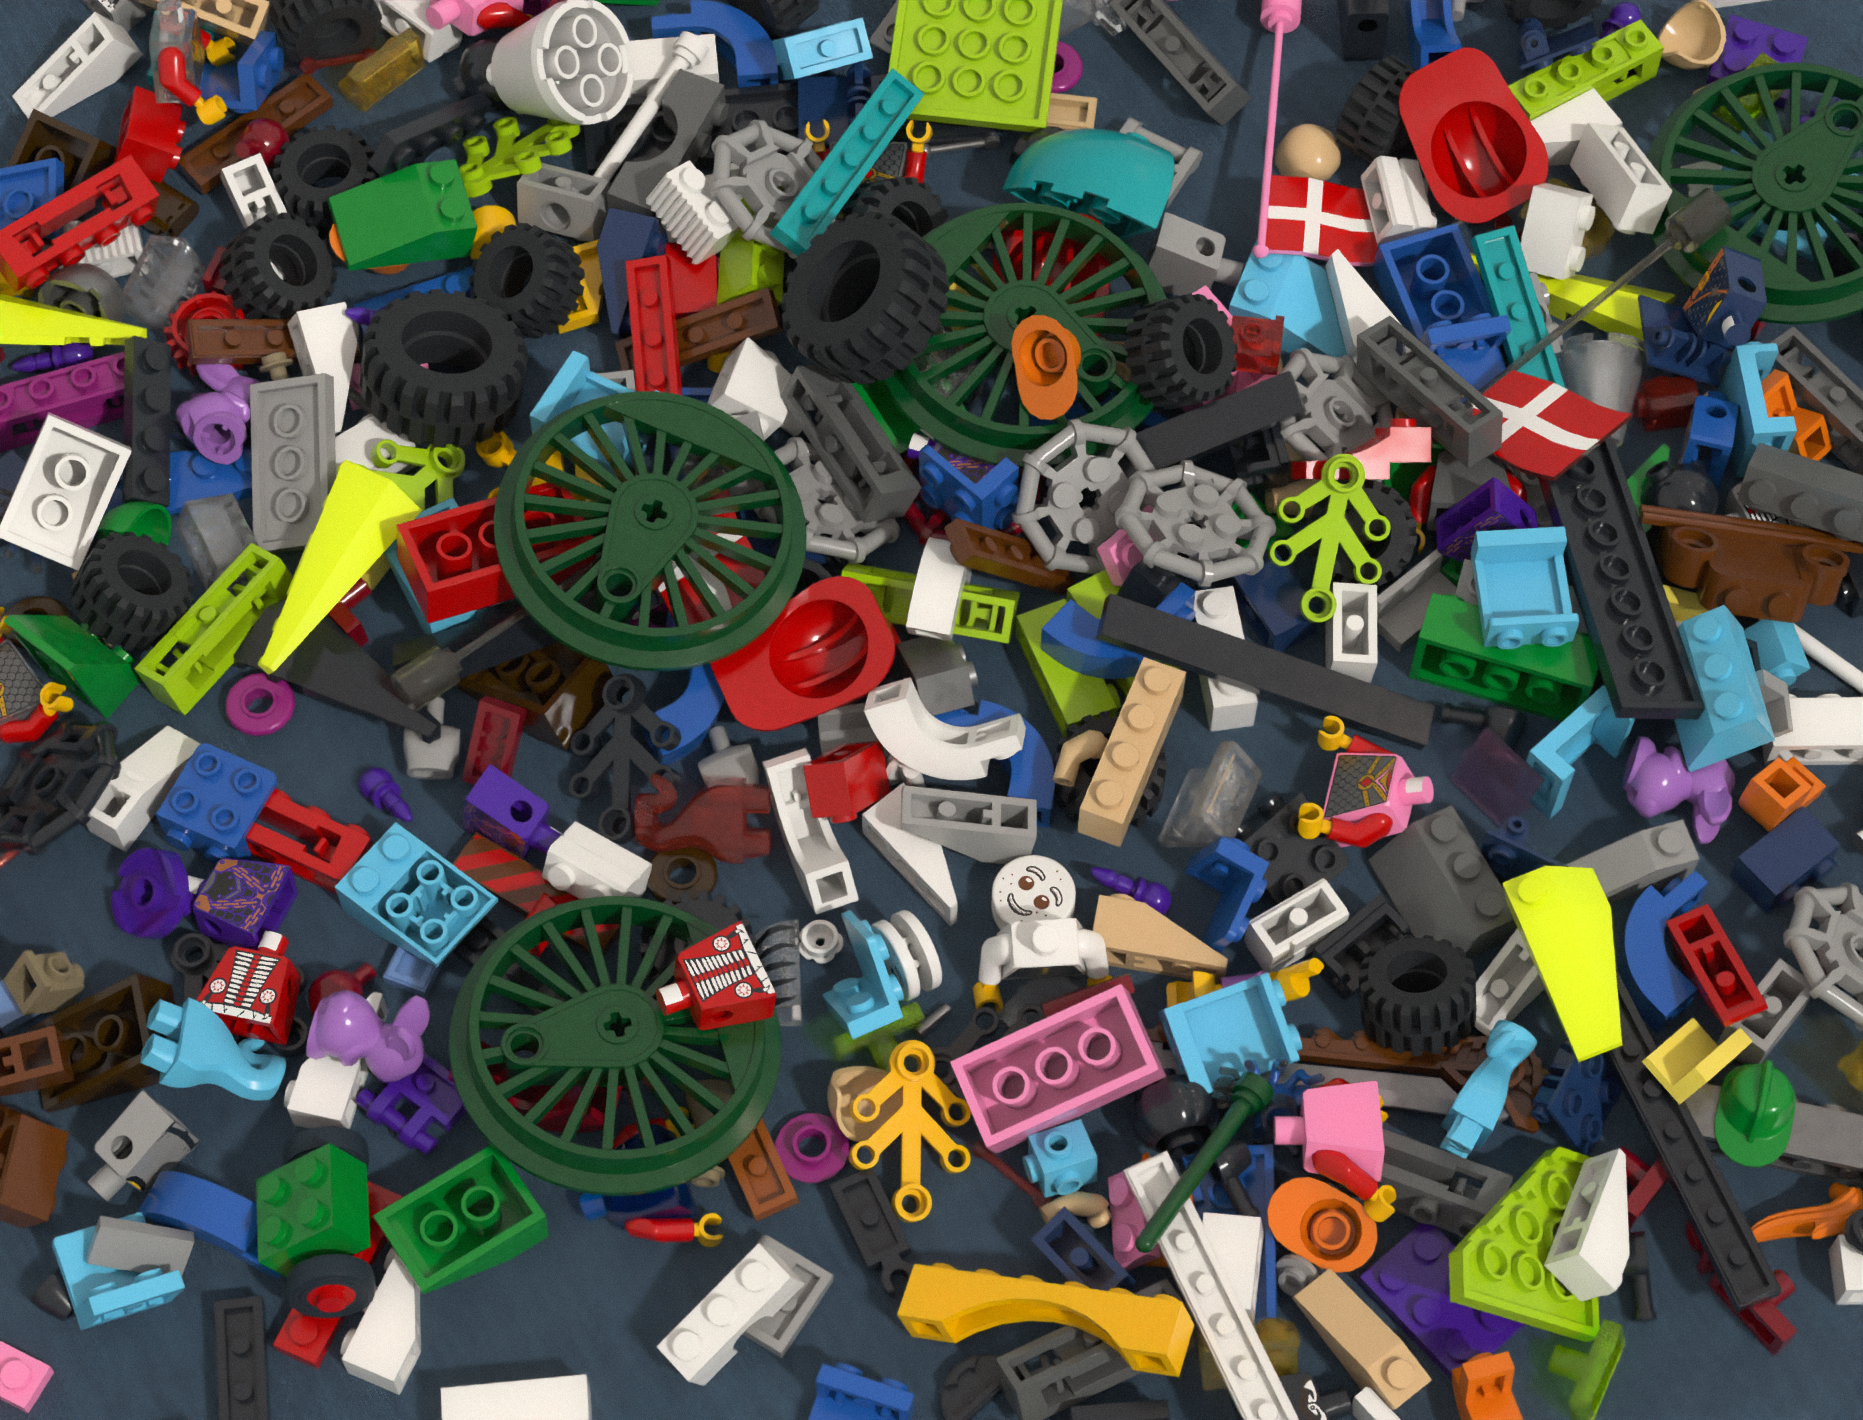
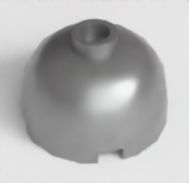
(84, 290)

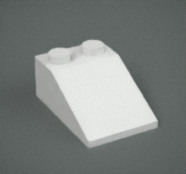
(63, 491)

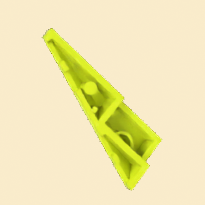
(1614, 315)
(42, 324)
(349, 537)

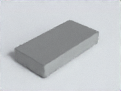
(139, 1246)

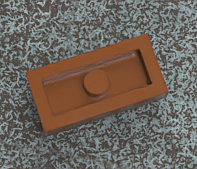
(762, 1175)

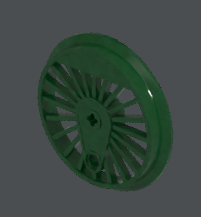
(1784, 184)
(1001, 309)
(643, 553)
(579, 1047)

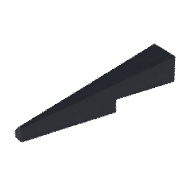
(336, 672)

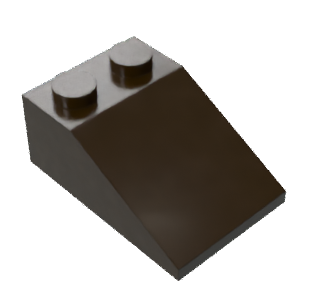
(78, 151)
(554, 686)
(107, 1042)

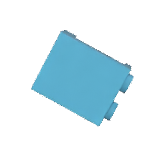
(822, 49)
(575, 386)
(1743, 386)
(1523, 587)
(1553, 755)
(1230, 1028)

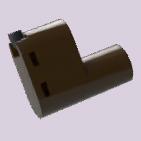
(173, 211)

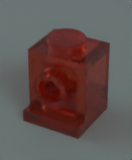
(1258, 343)
(1665, 402)

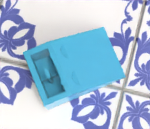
(413, 896)

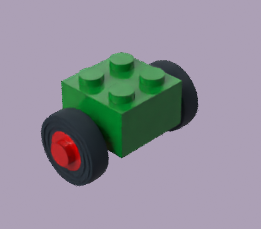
(316, 1220)

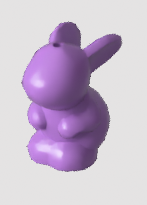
(218, 419)
(1662, 781)
(352, 1030)

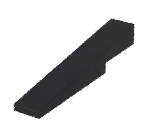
(1216, 425)
(512, 643)

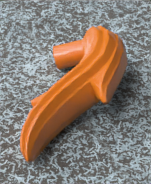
(1812, 1221)

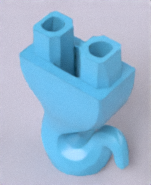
(204, 1051)
(1486, 1090)

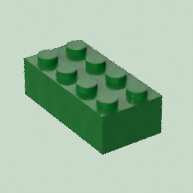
(1526, 678)

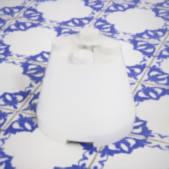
(564, 64)

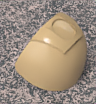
(1693, 36)
(850, 1083)

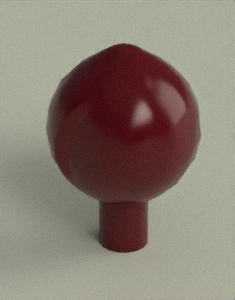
(262, 137)
(338, 980)

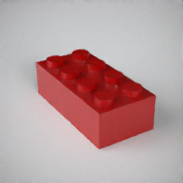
(455, 560)

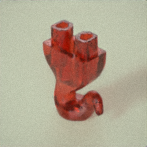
(709, 821)

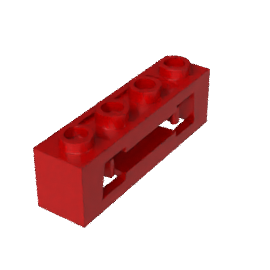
(22, 243)
(335, 845)

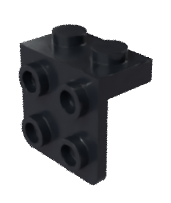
(1291, 858)

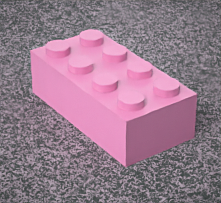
(1057, 1069)

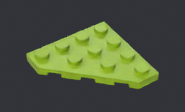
(1504, 1255)

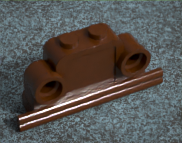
(1749, 563)

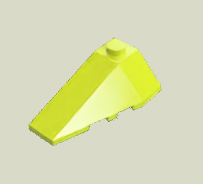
(1572, 947)

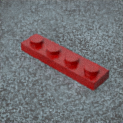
(653, 325)
(310, 1337)

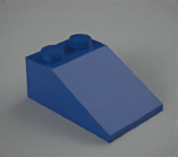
(1430, 279)

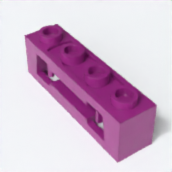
(69, 392)

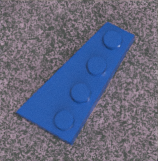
(1260, 1186)

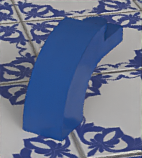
(208, 1212)

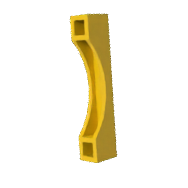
(957, 1303)

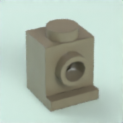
(56, 980)

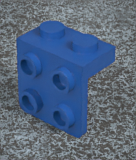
(249, 82)
(1470, 346)
(984, 503)
(215, 804)
(1238, 876)
(849, 1396)

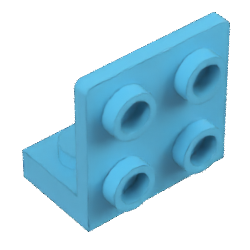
(873, 999)
(106, 1292)

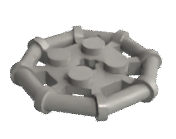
(759, 175)
(1347, 394)
(1064, 493)
(1200, 506)
(834, 517)
(1834, 944)

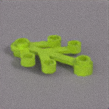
(523, 154)
(432, 469)
(1332, 531)

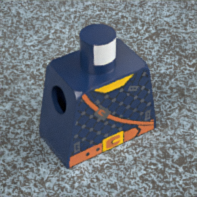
(1727, 299)

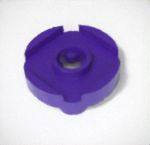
(170, 895)

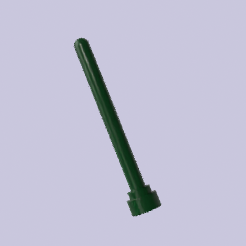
(1249, 1096)

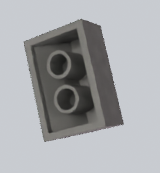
(1444, 884)

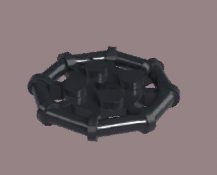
(56, 785)

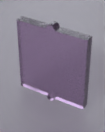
(1496, 778)

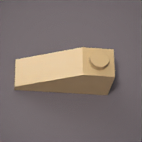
(1150, 942)
(1361, 1340)

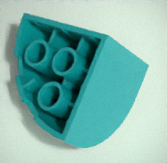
(1097, 174)

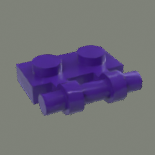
(426, 1091)

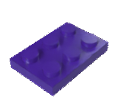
(1415, 1293)

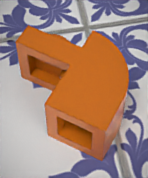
(1812, 434)
(1779, 792)
(1484, 1388)

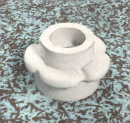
(820, 930)

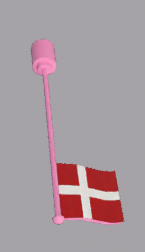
(1303, 212)

